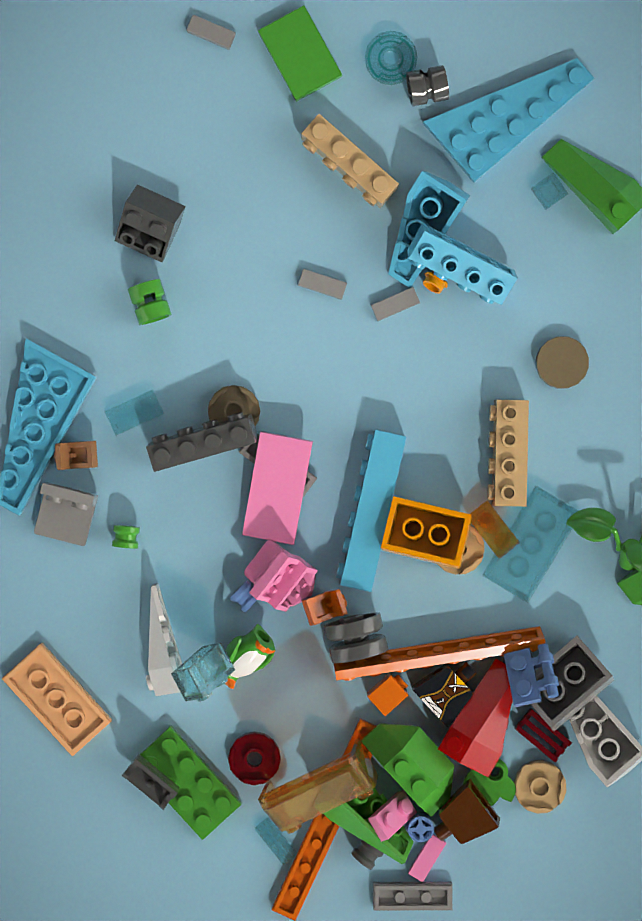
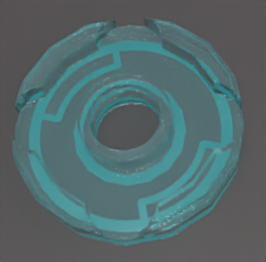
(390, 73)

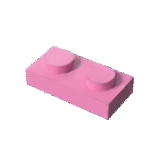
(392, 815)

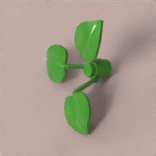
(597, 526)

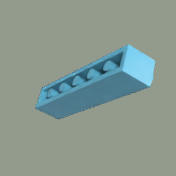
(372, 510)

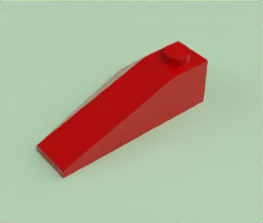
(481, 726)

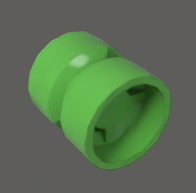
(150, 311)

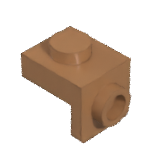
(76, 455)

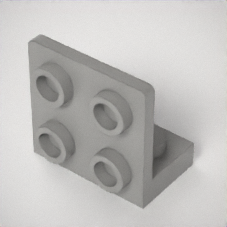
(65, 514)

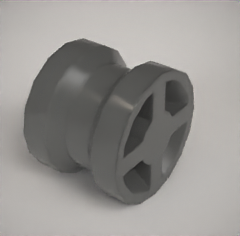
(366, 854)

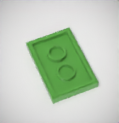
(300, 53)

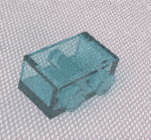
(203, 672)

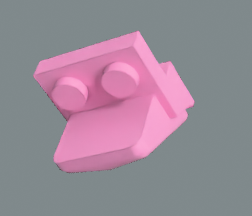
(280, 577)

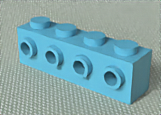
(461, 264)

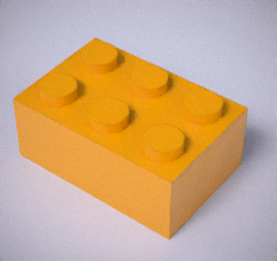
(426, 532)

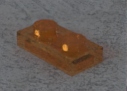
(493, 529)

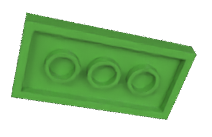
(202, 795)

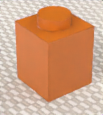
(388, 693)

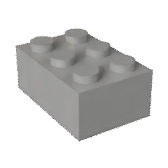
(579, 678)

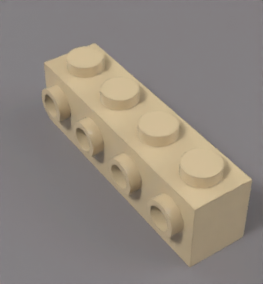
(348, 160)
(509, 453)

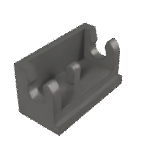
(151, 781)

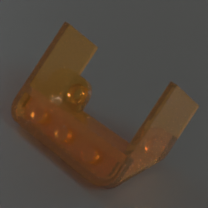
(320, 790)

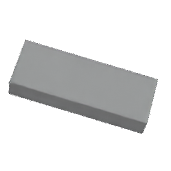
(211, 32)
(322, 284)
(395, 304)

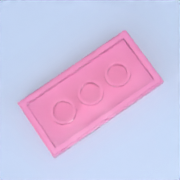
(277, 487)

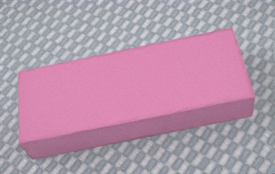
(426, 858)

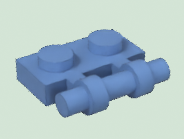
(523, 677)

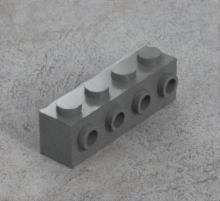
(202, 442)

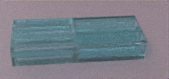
(275, 841)

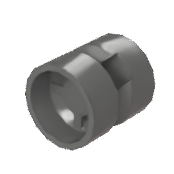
(427, 85)

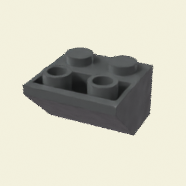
(149, 223)

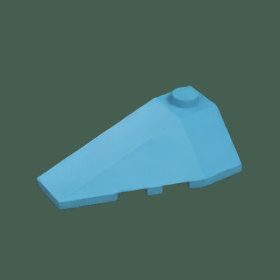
(428, 202)

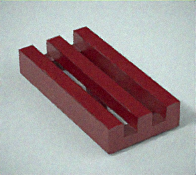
(559, 749)

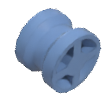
(243, 596)
(421, 832)

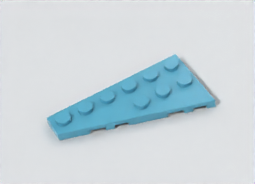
(493, 125)
(42, 412)

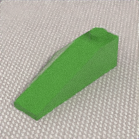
(602, 188)
(354, 818)

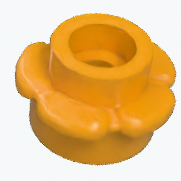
(434, 283)

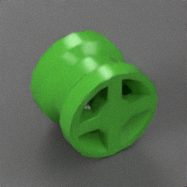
(125, 536)

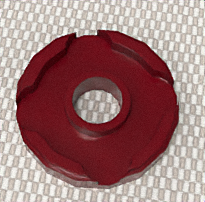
(258, 743)

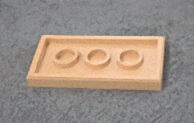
(57, 699)

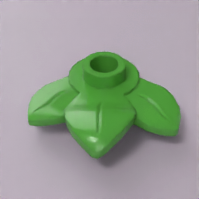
(494, 785)

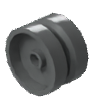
(356, 637)

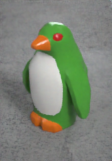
(249, 653)

